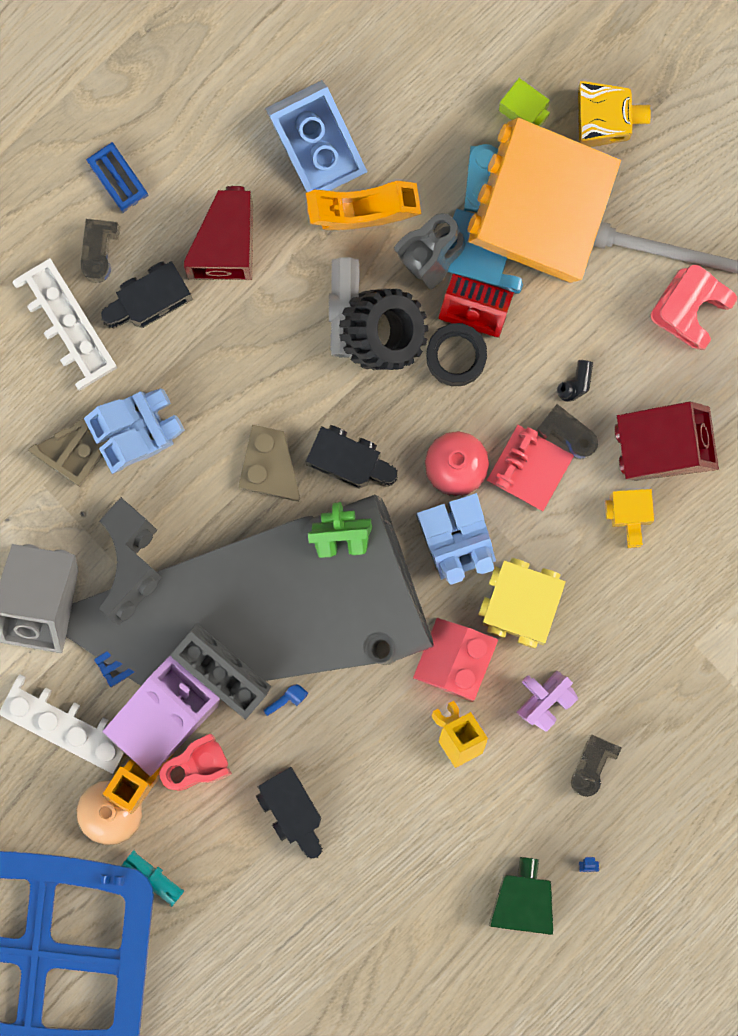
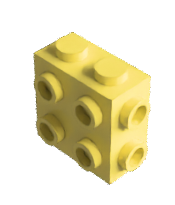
(522, 602)

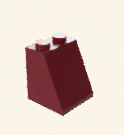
(224, 240)
(666, 441)

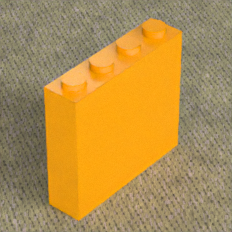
(543, 200)

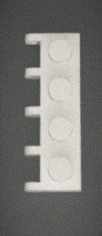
(68, 322)
(61, 727)

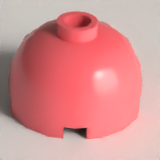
(456, 463)

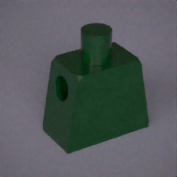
(524, 901)

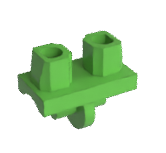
(340, 526)

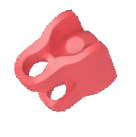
(681, 300)
(202, 763)

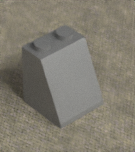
(37, 597)

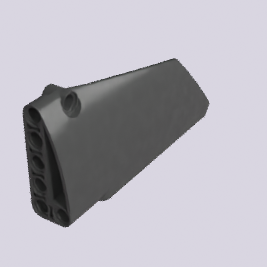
(273, 604)

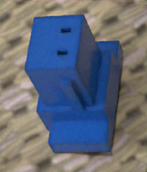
(589, 865)

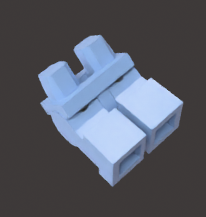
(133, 428)
(463, 550)

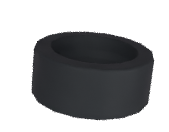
(473, 337)

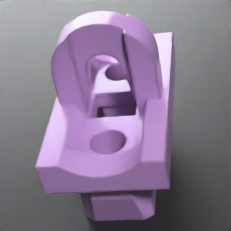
(555, 689)

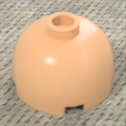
(104, 820)

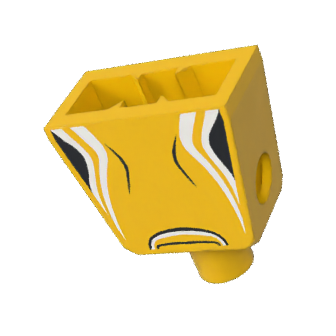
(607, 114)

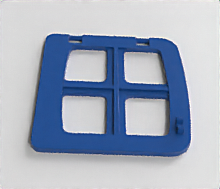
(38, 952)

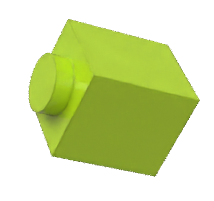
(525, 103)

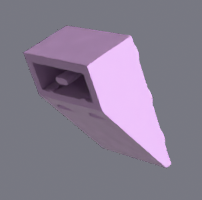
(161, 715)

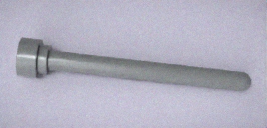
(607, 236)

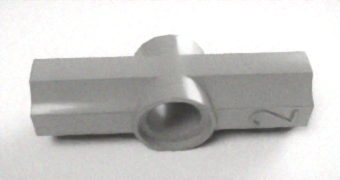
(344, 287)

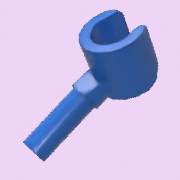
(295, 694)

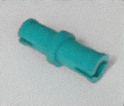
(161, 884)

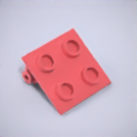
(530, 467)

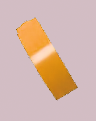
(365, 207)
(131, 786)

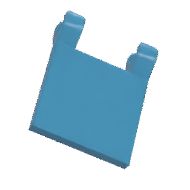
(481, 263)

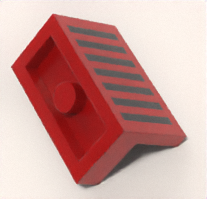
(476, 305)

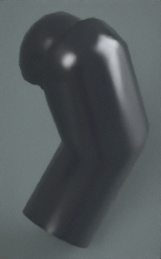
(579, 384)

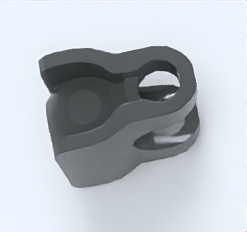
(427, 252)

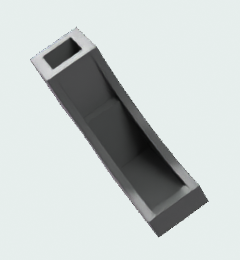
(133, 575)

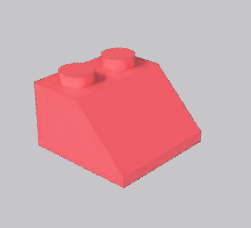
(456, 660)

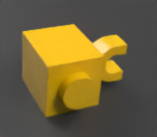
(631, 510)
(460, 736)

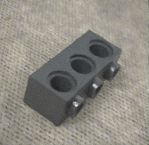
(221, 671)

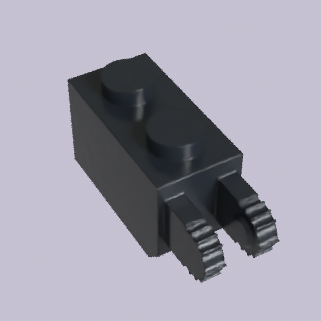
(148, 298)
(348, 459)
(293, 811)

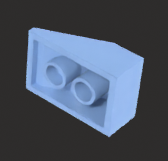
(316, 138)

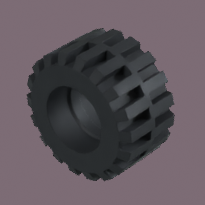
(361, 329)

